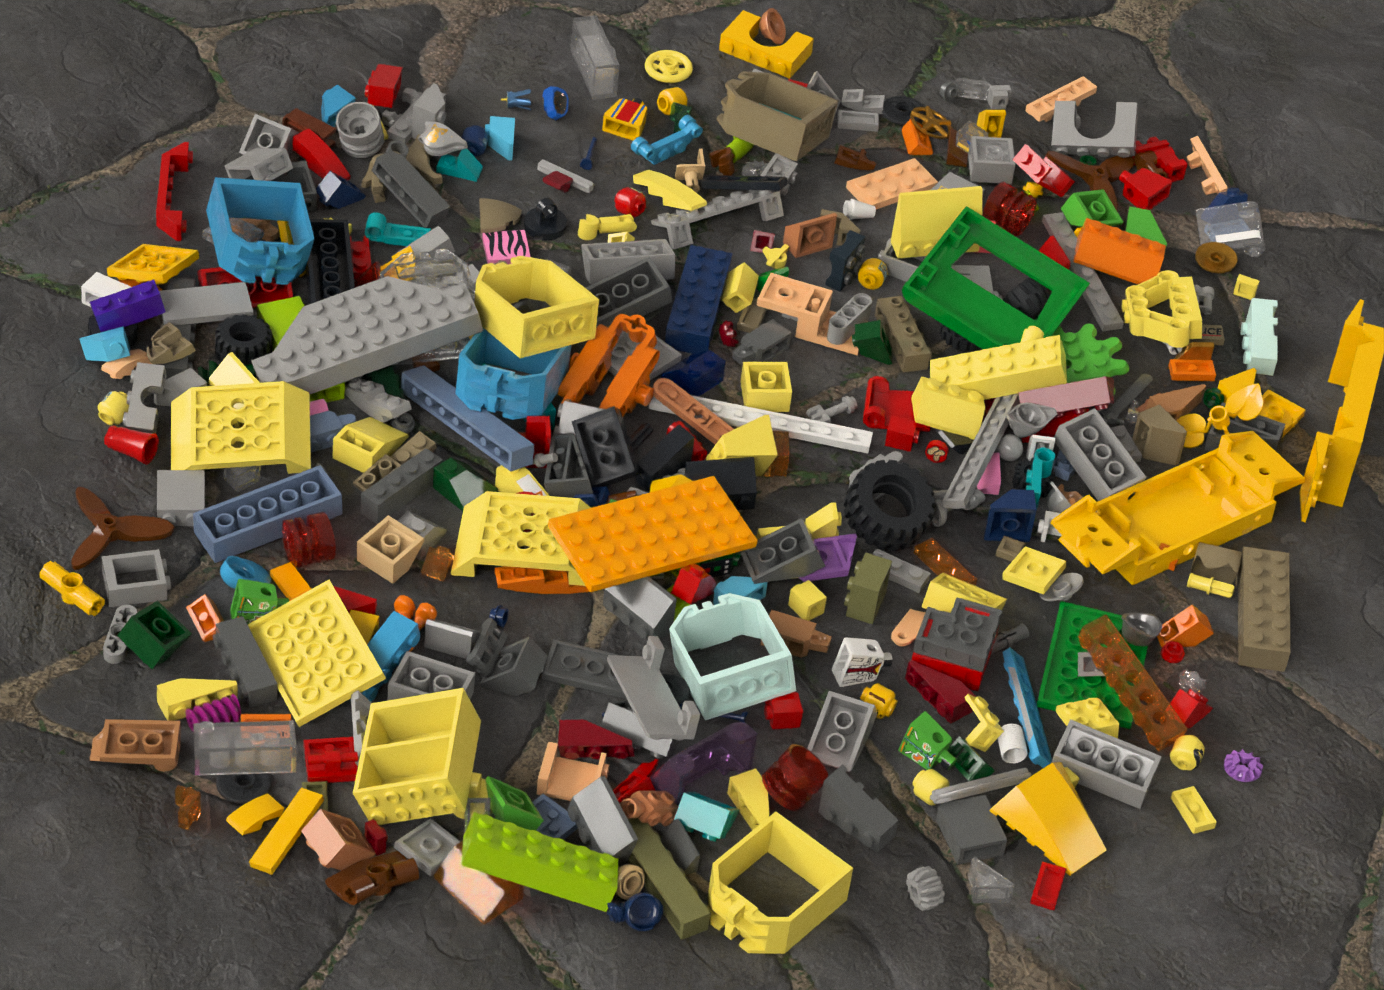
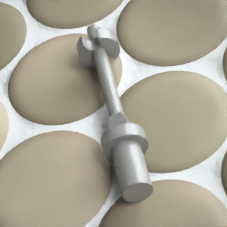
(541, 459)

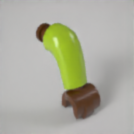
(728, 156)

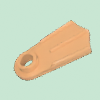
(907, 628)

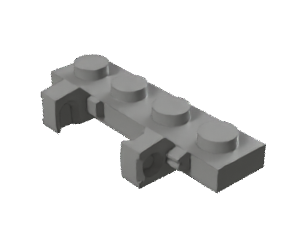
(400, 124)

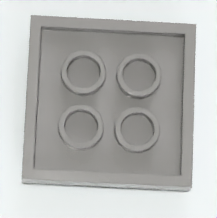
(625, 347)

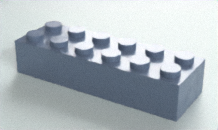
(259, 514)

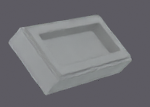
(858, 120)

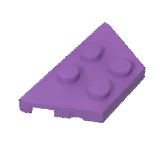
(837, 557)

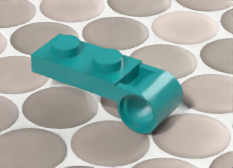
(380, 231)
(1041, 468)

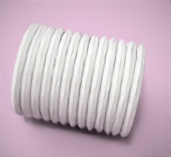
(1012, 743)

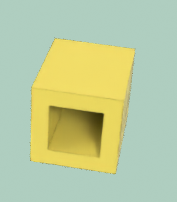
(807, 600)

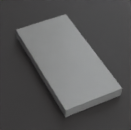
(205, 303)

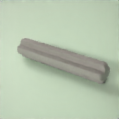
(578, 182)

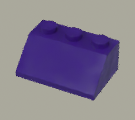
(128, 306)

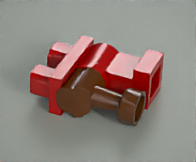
(1159, 158)

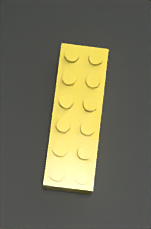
(1005, 368)

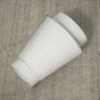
(858, 210)

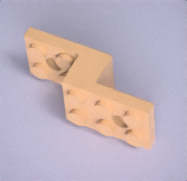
(808, 304)

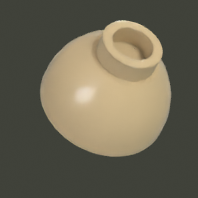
(630, 881)

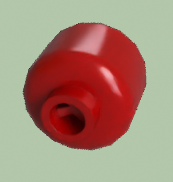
(630, 202)

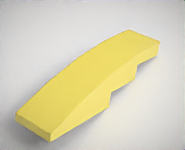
(671, 190)

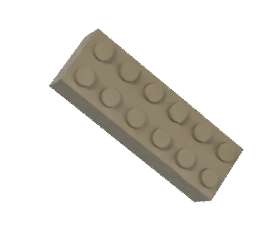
(1264, 609)

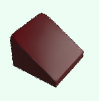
(558, 180)

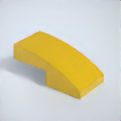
(253, 814)

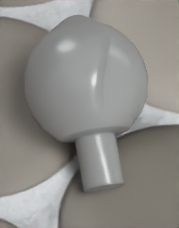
(1010, 447)

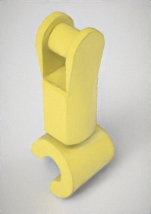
(589, 227)

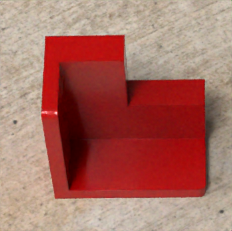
(539, 433)

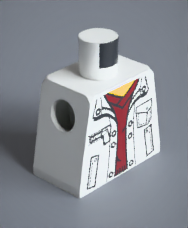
(859, 661)

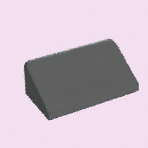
(681, 847)

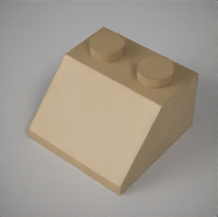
(389, 549)

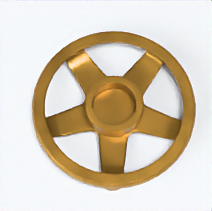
(930, 123)

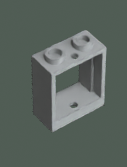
(896, 267)
(135, 592)

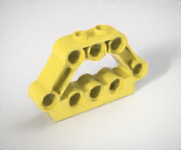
(1186, 315)

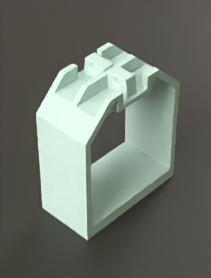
(741, 684)

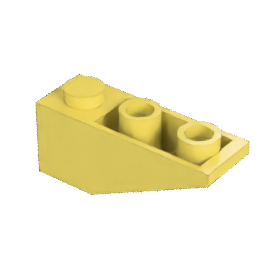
(185, 693)

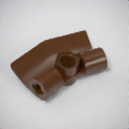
(373, 877)

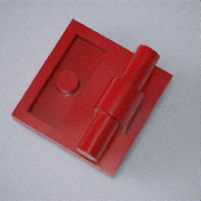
(330, 759)

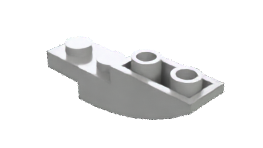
(374, 401)

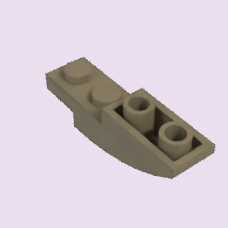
(388, 464)

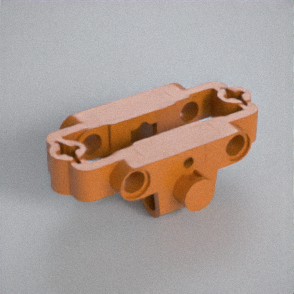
(594, 362)

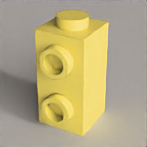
(740, 287)

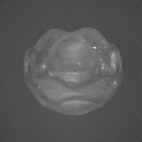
(1191, 680)

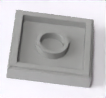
(428, 845)

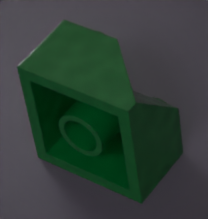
(154, 634)

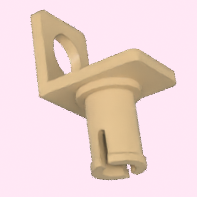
(692, 172)

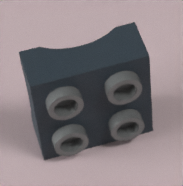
(846, 261)

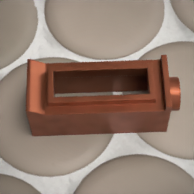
(301, 121)

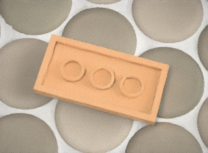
(884, 185)

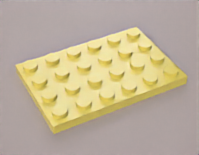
(315, 653)

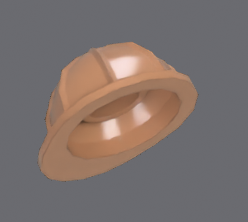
(773, 26)

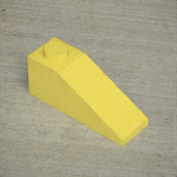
(750, 797)

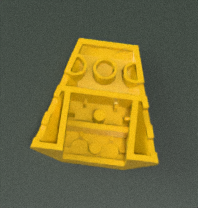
(1052, 818)

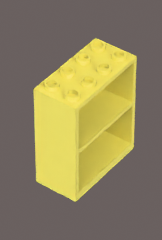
(417, 757)

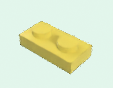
(1193, 809)

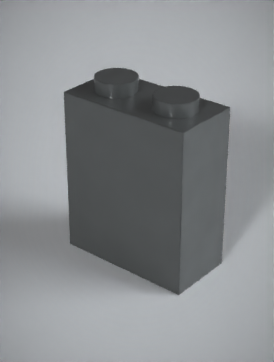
(971, 829)

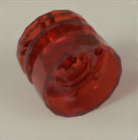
(1009, 208)
(311, 539)
(794, 777)

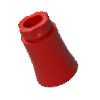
(132, 443)

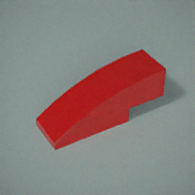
(318, 155)

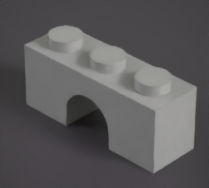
(146, 380)

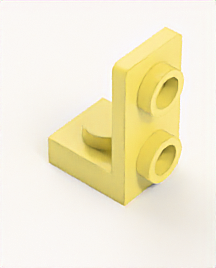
(988, 729)

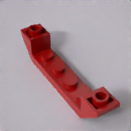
(166, 219)

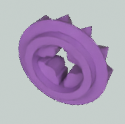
(1241, 772)

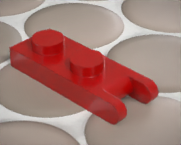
(360, 256)

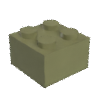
(867, 588)

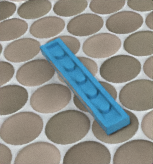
(1027, 708)

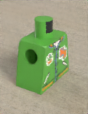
(254, 600)
(927, 743)

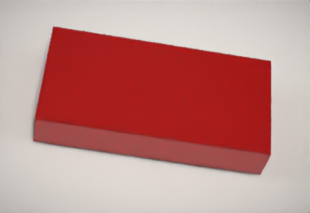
(1048, 886)

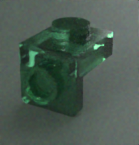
(677, 112)

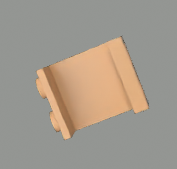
(566, 777)

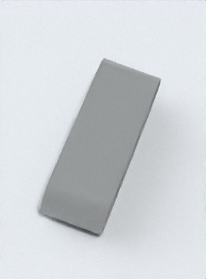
(843, 322)

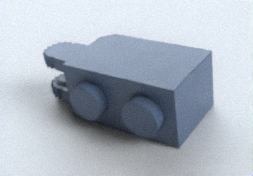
(325, 427)

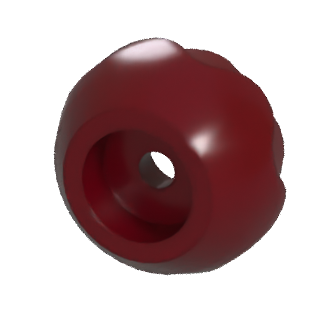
(728, 334)

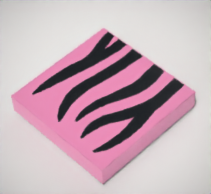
(505, 245)

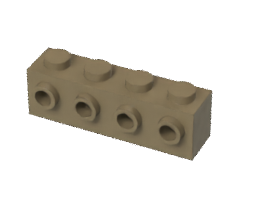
(903, 334)

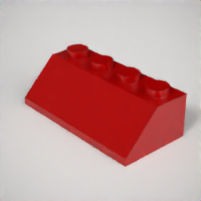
(259, 292)

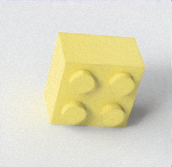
(766, 386)

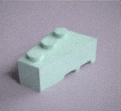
(1259, 336)

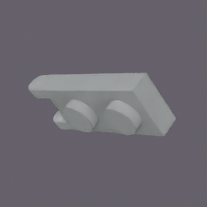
(905, 573)

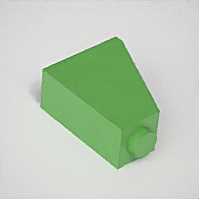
(1142, 223)

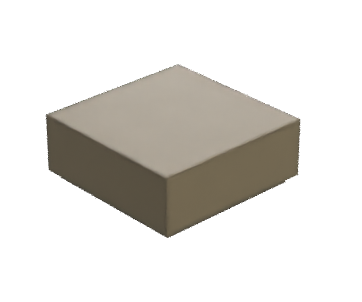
(1009, 548)

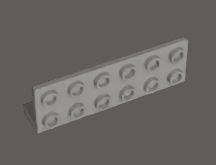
(678, 223)
(652, 697)

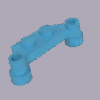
(669, 145)

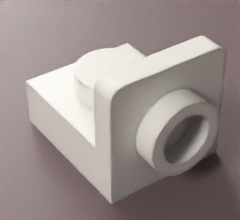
(1045, 526)

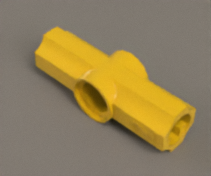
(72, 588)

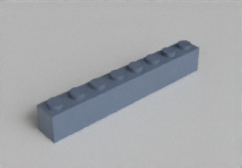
(477, 427)

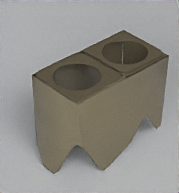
(1217, 563)

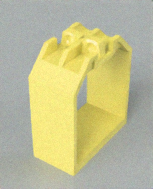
(565, 323)
(802, 856)

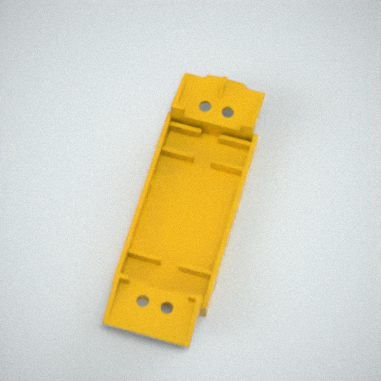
(1189, 504)

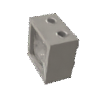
(991, 159)

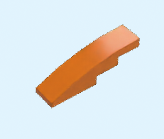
(536, 581)

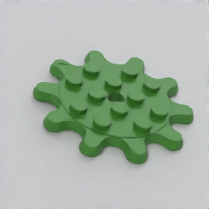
(1089, 356)

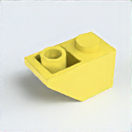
(824, 522)

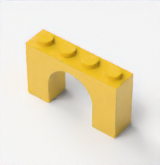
(782, 59)

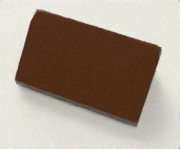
(955, 155)

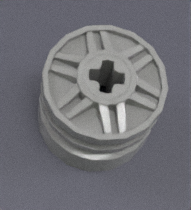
(360, 129)

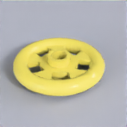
(668, 65)

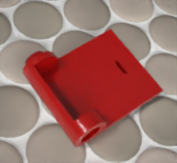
(882, 403)

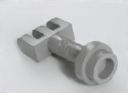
(819, 414)

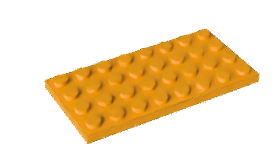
(652, 533)

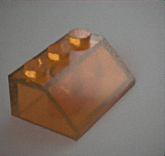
(477, 891)

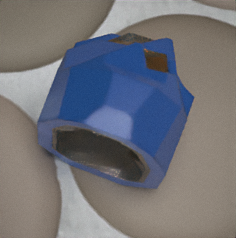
(555, 102)

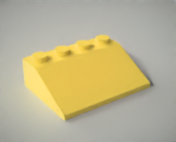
(927, 215)

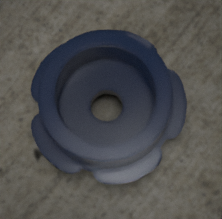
(500, 615)

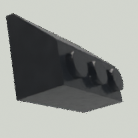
(733, 474)

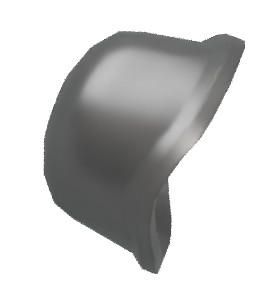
(1140, 628)

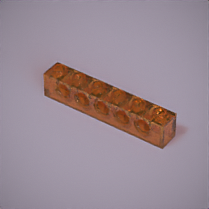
(1131, 670)

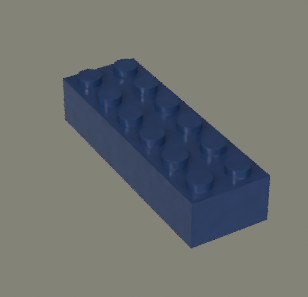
(698, 300)

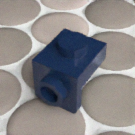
(598, 498)

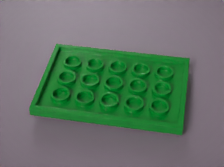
(1061, 677)

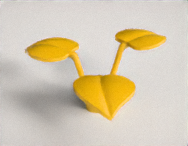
(1244, 403)

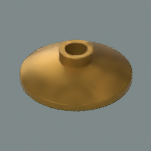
(1216, 257)

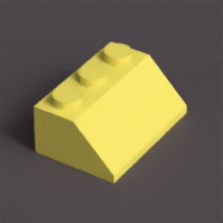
(232, 372)
(948, 407)
(945, 589)

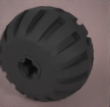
(1028, 297)

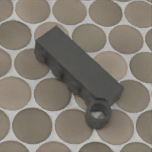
(409, 185)

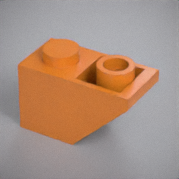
(1186, 628)

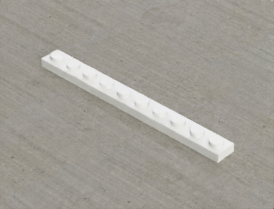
(798, 427)

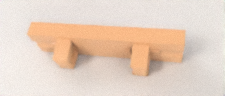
(1075, 91)
(1201, 158)

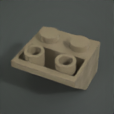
(1159, 436)

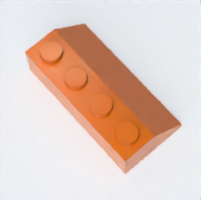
(1118, 252)

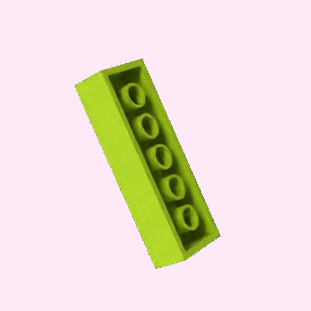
(540, 861)

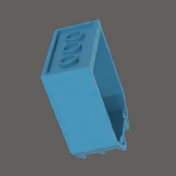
(266, 202)
(503, 389)

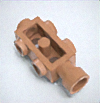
(650, 807)

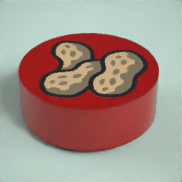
(936, 451)

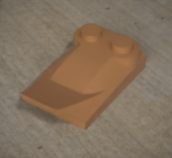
(139, 743)

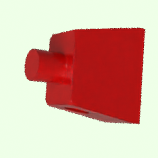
(1145, 188)

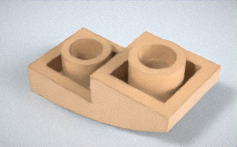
(124, 366)

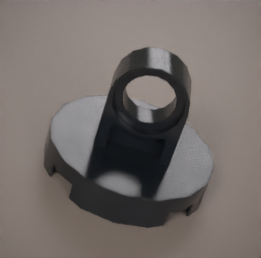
(545, 220)

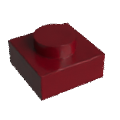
(376, 836)

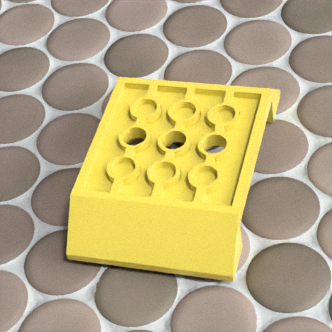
(272, 433)
(494, 533)

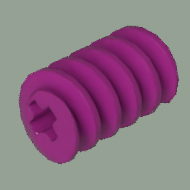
(216, 712)

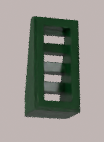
(979, 769)

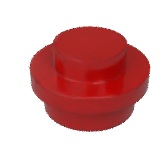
(1172, 652)

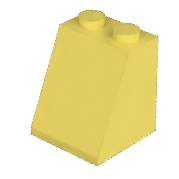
(749, 440)

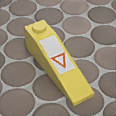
(517, 481)

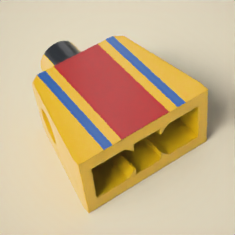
(626, 118)

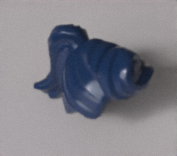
(639, 912)

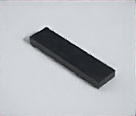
(744, 182)

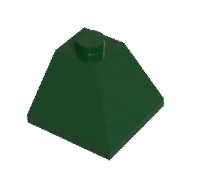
(460, 482)

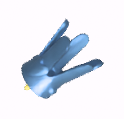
(512, 101)

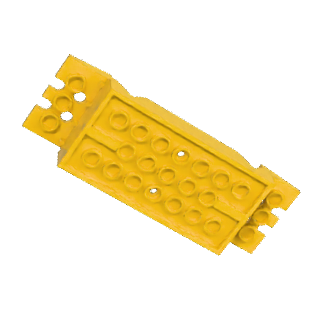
(1335, 455)

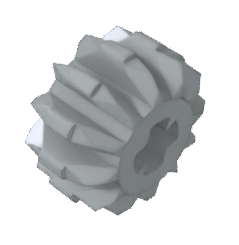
(925, 888)

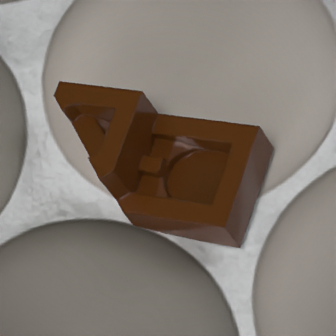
(853, 159)

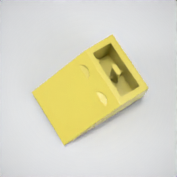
(365, 443)

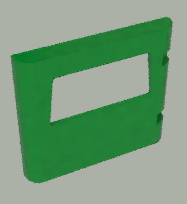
(972, 309)

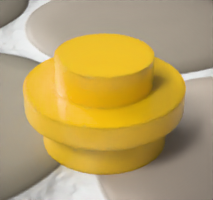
(1034, 188)

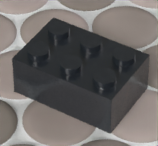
(606, 447)

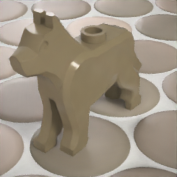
(416, 157)

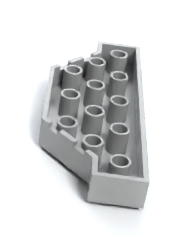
(367, 332)

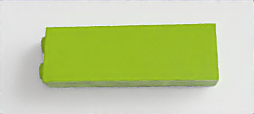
(279, 317)

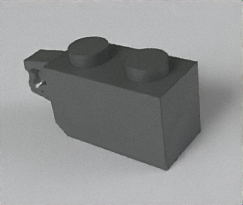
(763, 343)

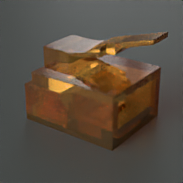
(780, 463)

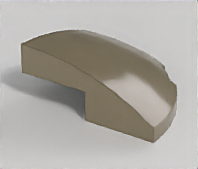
(497, 215)
(169, 345)

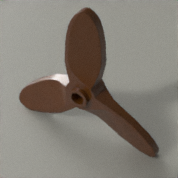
(1095, 176)
(110, 528)

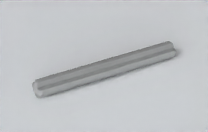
(979, 786)

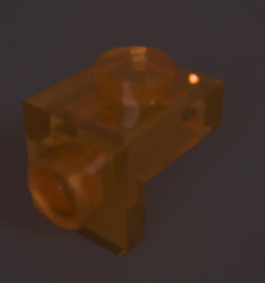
(437, 563)
(190, 805)

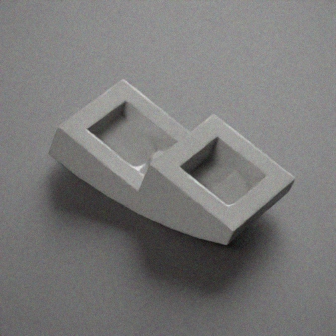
(856, 100)

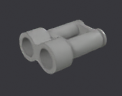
(1206, 295)

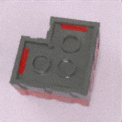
(958, 641)

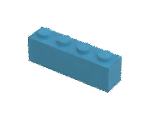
(390, 645)

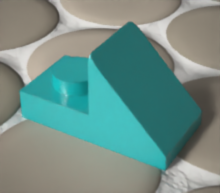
(463, 166)

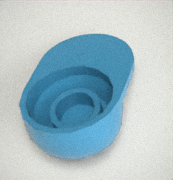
(239, 568)

